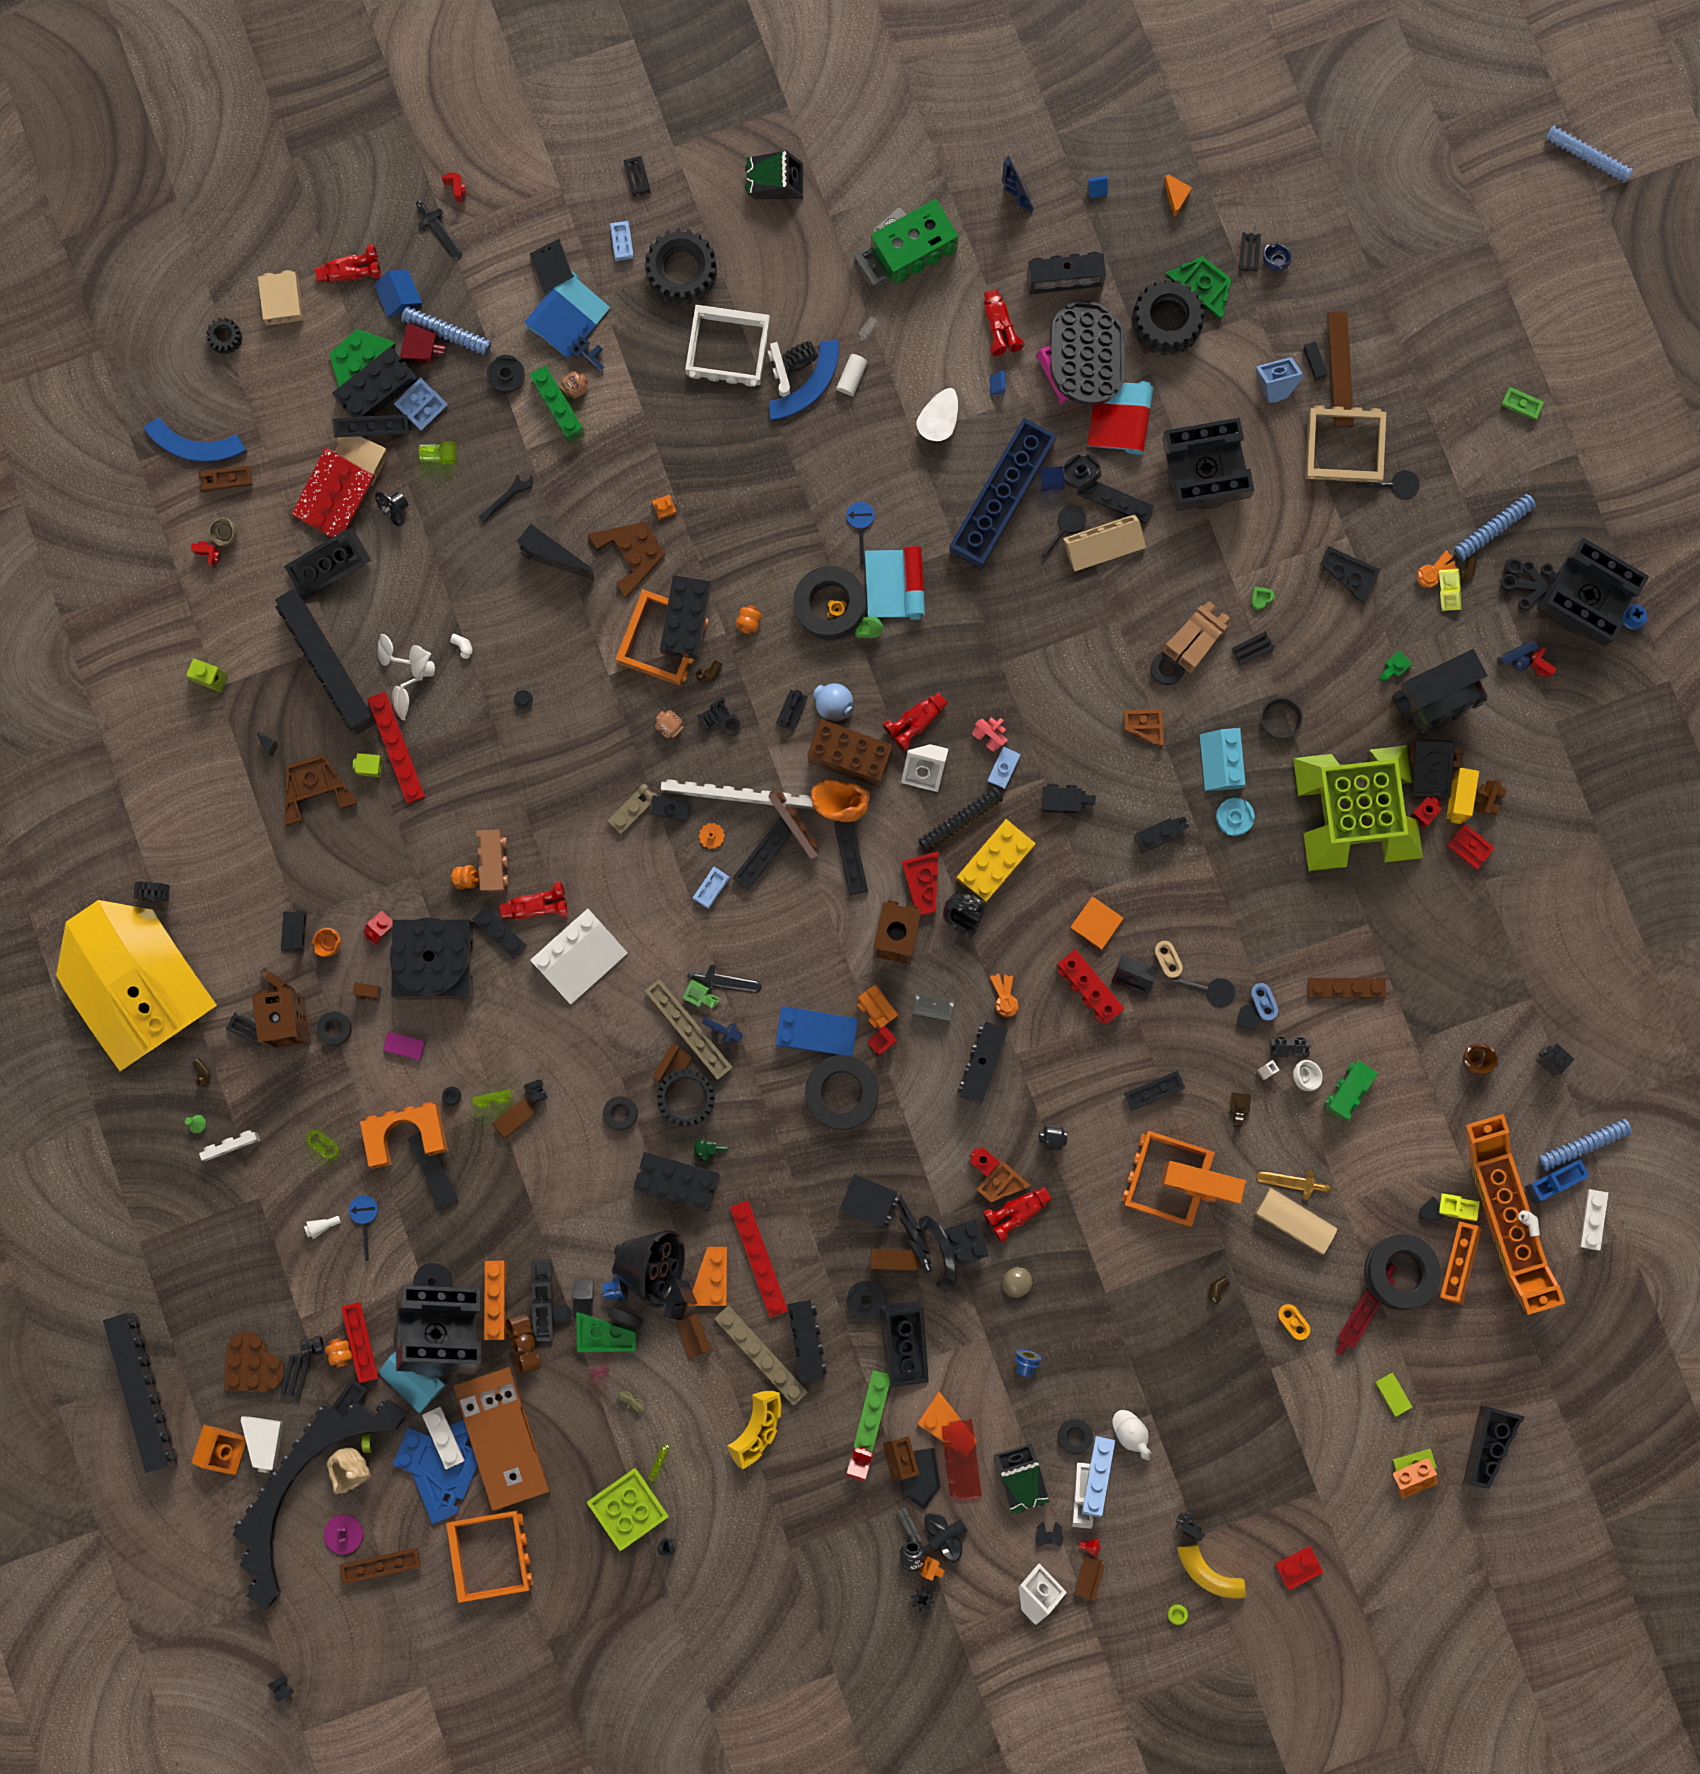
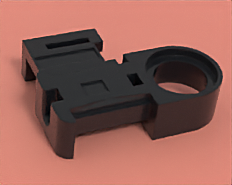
(719, 713)

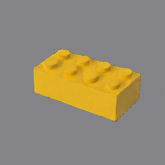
(995, 861)

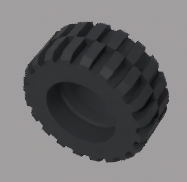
(1171, 294)

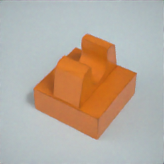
(664, 507)
(931, 1569)

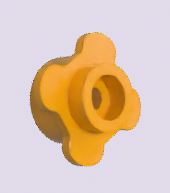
(833, 605)

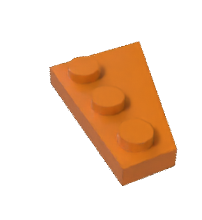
(711, 1281)
(938, 1415)

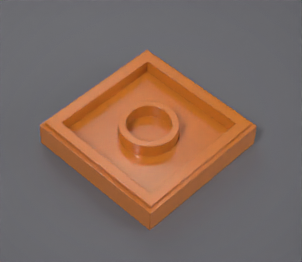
(1096, 923)

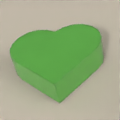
(1261, 597)

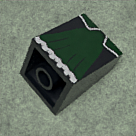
(774, 176)
(1021, 1478)

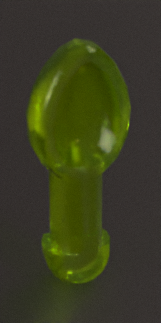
(662, 1453)

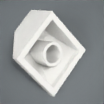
(925, 767)
(1039, 1594)

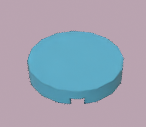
(1235, 816)

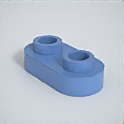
(1265, 1001)

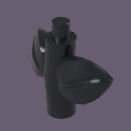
(944, 1536)

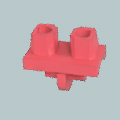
(996, 738)

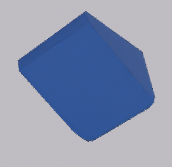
(1097, 186)
(997, 383)

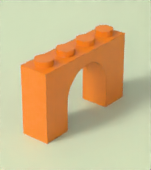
(377, 1130)

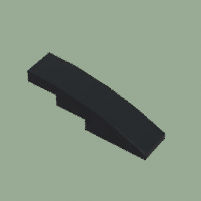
(542, 1300)

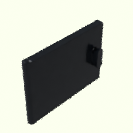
(552, 265)

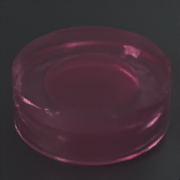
(599, 1370)

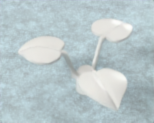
(420, 668)

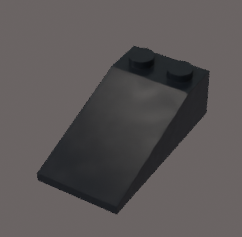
(545, 550)
(327, 563)
(904, 1343)

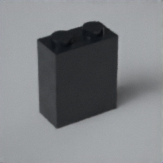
(869, 1201)

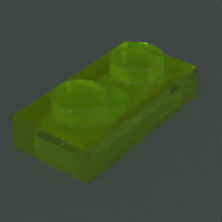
(500, 1097)

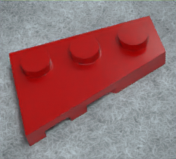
(922, 881)

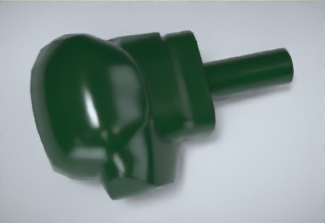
(706, 1148)

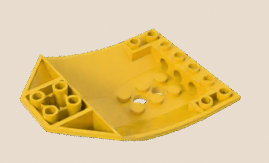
(123, 947)

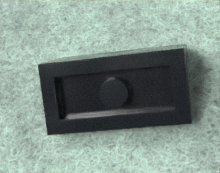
(294, 930)
(1134, 974)

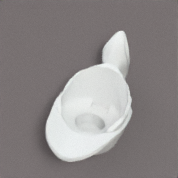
(1131, 1433)

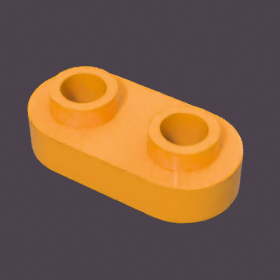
(1294, 1321)

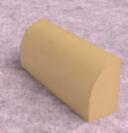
(1104, 542)
(1296, 1221)

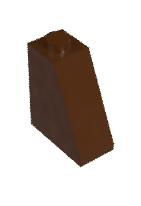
(894, 1260)

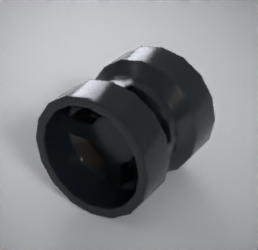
(535, 1091)
(312, 1346)
(281, 1688)

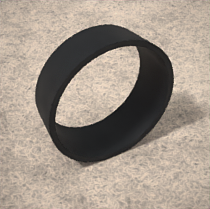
(1293, 705)

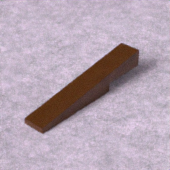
(1340, 365)

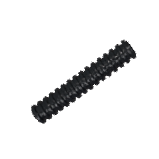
(961, 819)

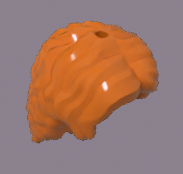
(840, 800)

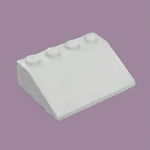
(579, 956)

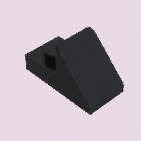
(678, 1296)
(583, 1297)

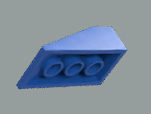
(816, 1031)

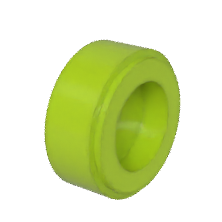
(367, 1442)
(1177, 1614)

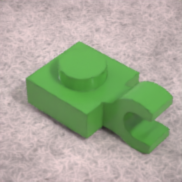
(698, 994)

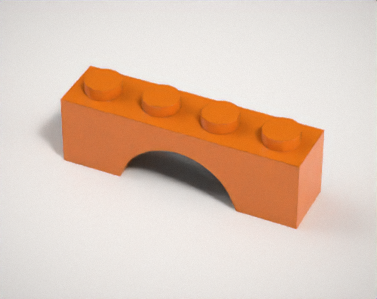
(494, 1300)

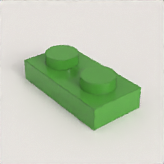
(1522, 403)

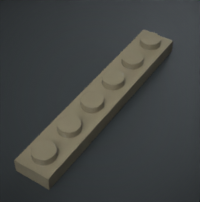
(688, 1029)
(761, 1355)

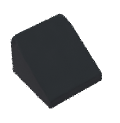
(268, 743)

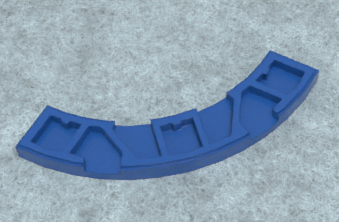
(812, 388)
(194, 450)

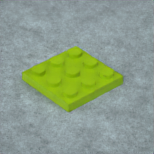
(627, 1509)

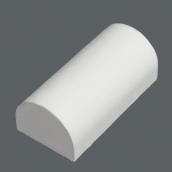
(852, 375)

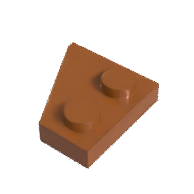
(1145, 724)
(1001, 1183)

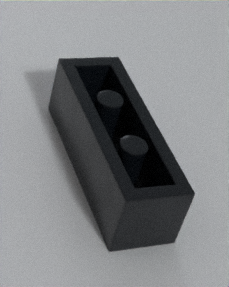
(1315, 360)

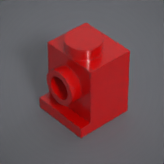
(1424, 817)
(985, 1168)

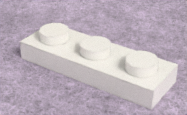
(229, 1145)
(1593, 1219)
(443, 1437)

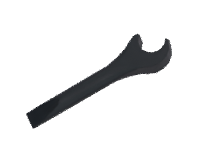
(516, 487)

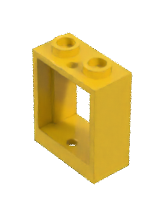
(1462, 795)

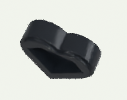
(1247, 1018)
(1431, 1210)

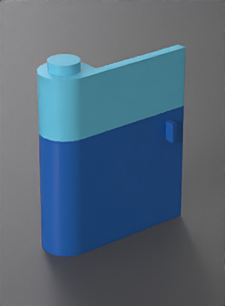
(566, 313)

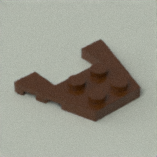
(637, 547)
(310, 779)

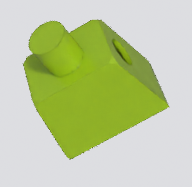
(205, 675)

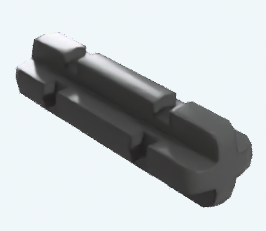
(909, 1525)

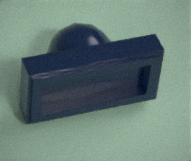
(1518, 656)

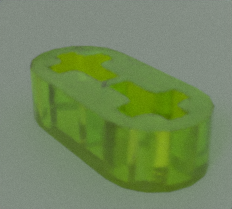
(325, 1140)

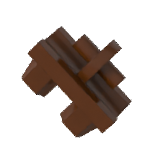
(1486, 797)

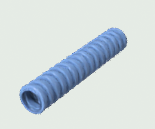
(1589, 154)
(447, 331)
(1494, 527)
(1584, 1145)

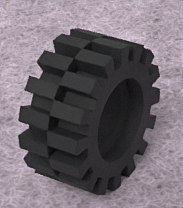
(223, 325)
(800, 356)
(151, 891)

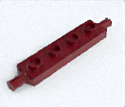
(1361, 1317)

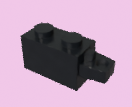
(1065, 800)
(1160, 833)
(1554, 1059)

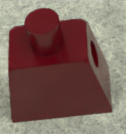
(420, 346)

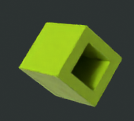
(368, 765)

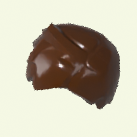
(1480, 1059)

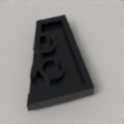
(1350, 572)

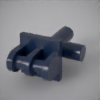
(589, 356)
(729, 1032)

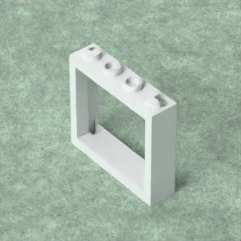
(731, 316)

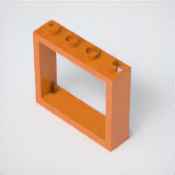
(622, 656)
(1134, 1176)
(457, 1562)

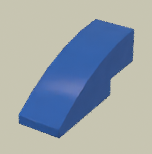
(1556, 1181)

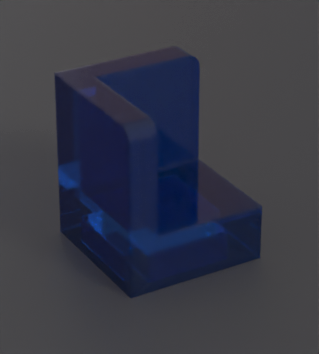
(1052, 478)

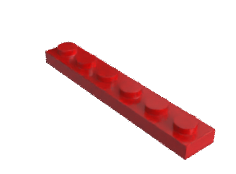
(396, 747)
(759, 1258)

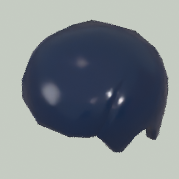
(1276, 257)

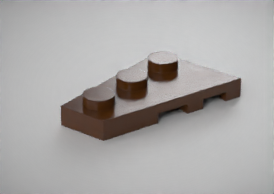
(274, 981)

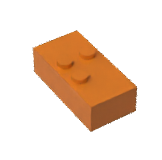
(1201, 1182)

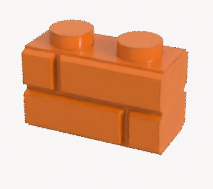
(877, 1007)

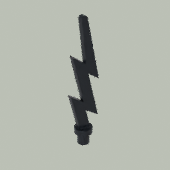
(918, 1245)

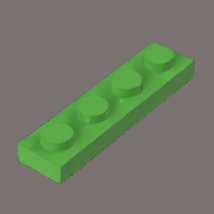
(872, 1411)

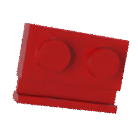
(1470, 846)
(1299, 1567)

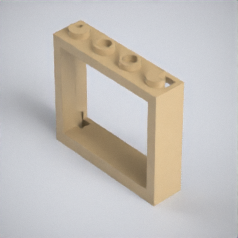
(1344, 475)

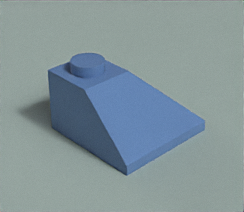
(1279, 379)

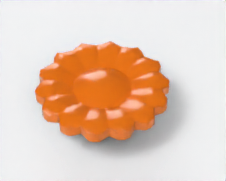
(711, 836)

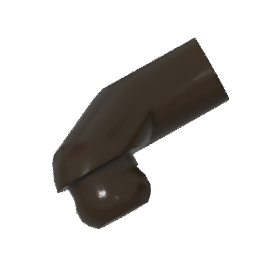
(1469, 571)
(709, 674)
(204, 1073)
(1215, 1289)

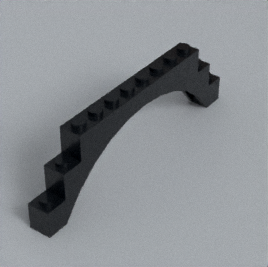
(259, 1524)

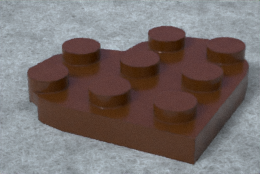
(250, 1365)

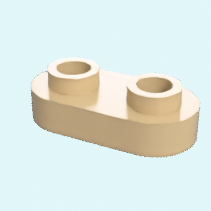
(1168, 959)

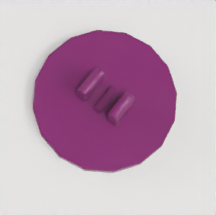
(343, 1534)

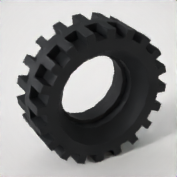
(675, 243)

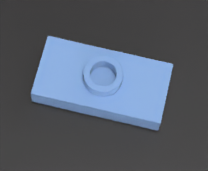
(621, 240)
(1003, 768)
(711, 887)

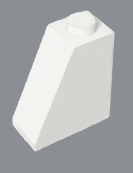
(263, 1441)

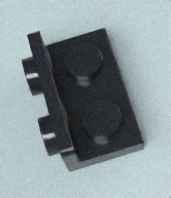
(1190, 1529)

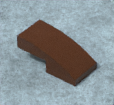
(514, 1118)

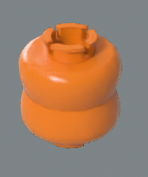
(748, 619)
(464, 877)
(338, 1352)

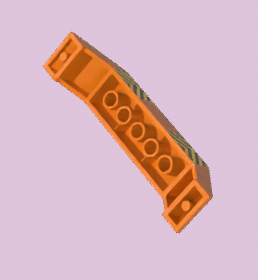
(1502, 1202)

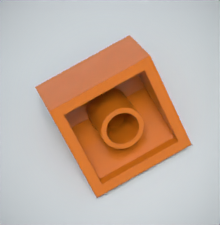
(219, 1450)

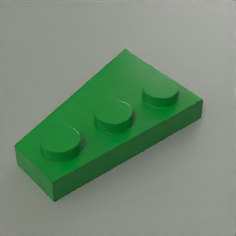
(603, 1336)

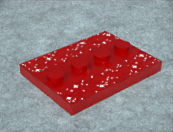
(333, 493)

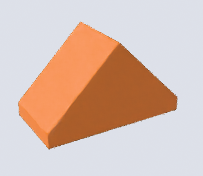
(1176, 192)

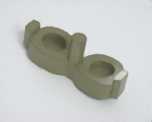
(627, 1397)

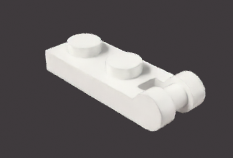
(779, 371)

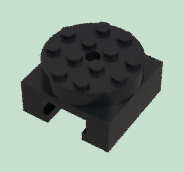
(1210, 446)
(1607, 582)
(1442, 692)
(442, 977)
(449, 1316)

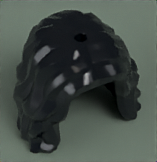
(964, 913)

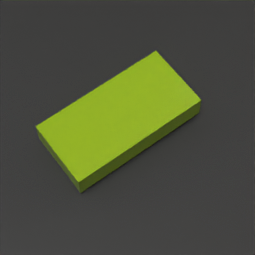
(1393, 1394)

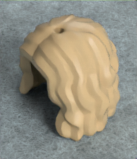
(347, 1470)

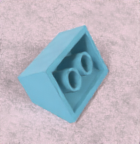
(1222, 759)
(412, 1387)

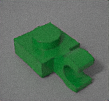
(1395, 665)

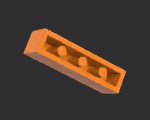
(1461, 1263)

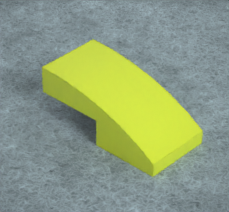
(1450, 589)
(1459, 1208)

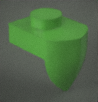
(869, 628)

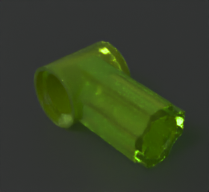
(443, 453)

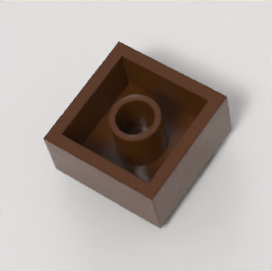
(368, 991)

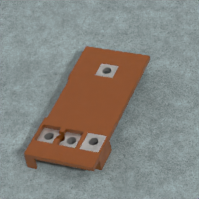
(501, 1439)

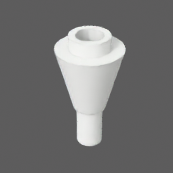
(317, 1227)

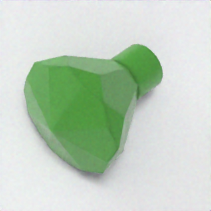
(196, 1123)

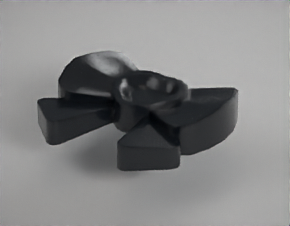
(1050, 1537)

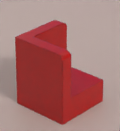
(882, 1041)

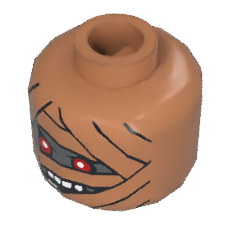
(573, 385)
(668, 724)

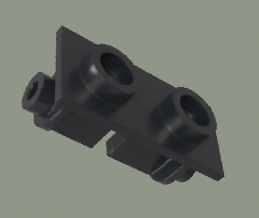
(791, 709)
(1299, 1046)

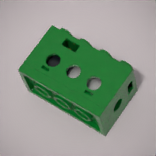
(914, 241)

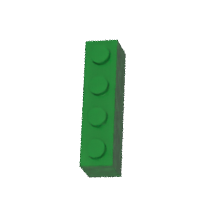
(557, 403)

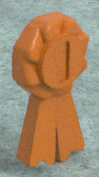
(1429, 575)
(1006, 1004)

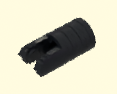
(672, 1546)

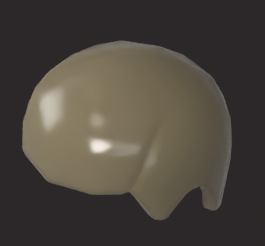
(222, 532)
(1016, 1282)

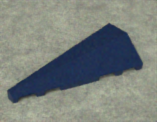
(1015, 185)

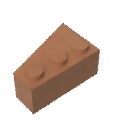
(492, 861)

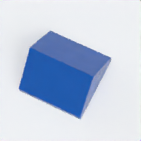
(397, 292)

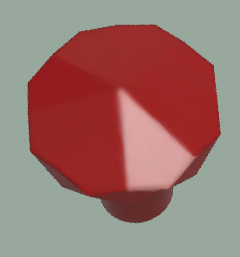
(1092, 1547)

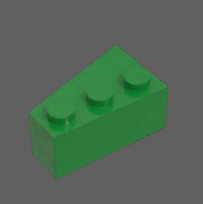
(1350, 1090)

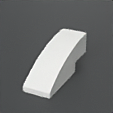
(1078, 1519)

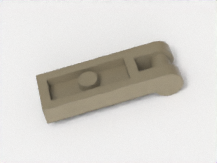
(631, 809)

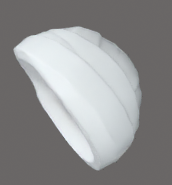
(1307, 1075)

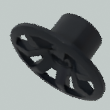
(394, 504)

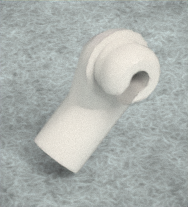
(464, 644)
(1531, 1221)

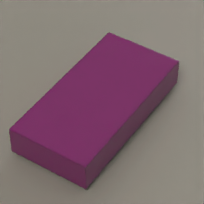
(404, 1045)

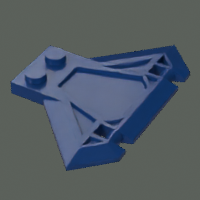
(433, 1481)

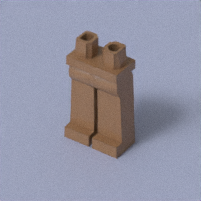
(1209, 628)

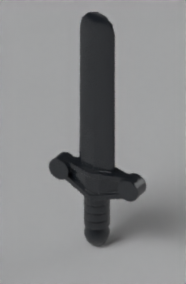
(430, 219)
(712, 979)

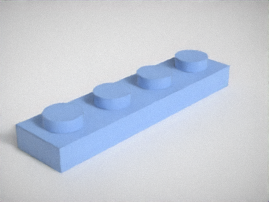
(1098, 1477)

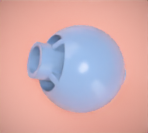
(833, 702)

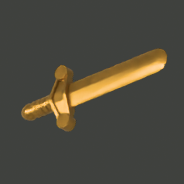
(1306, 1185)

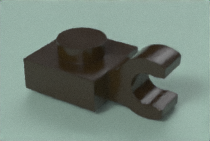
(1239, 1105)

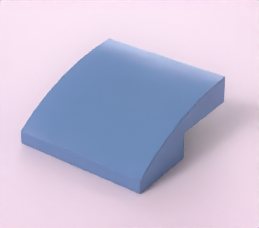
(420, 404)

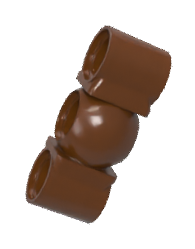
(523, 1344)

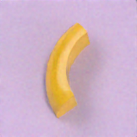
(759, 1431)
(1206, 1577)

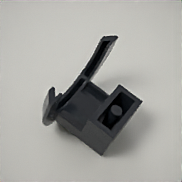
(958, 1246)

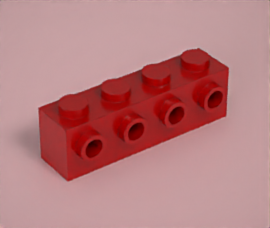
(1090, 987)

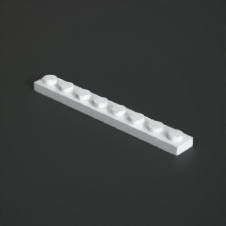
(729, 793)

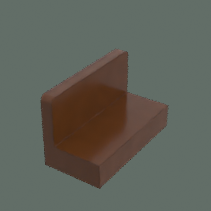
(673, 1060)
(693, 1336)
(901, 1458)
(1089, 1578)

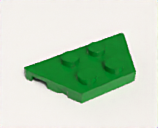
(1208, 282)
(356, 353)

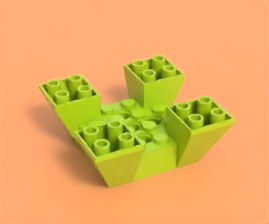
(1382, 777)

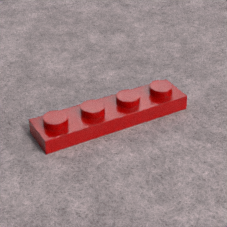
(359, 1342)

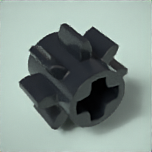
(921, 1605)

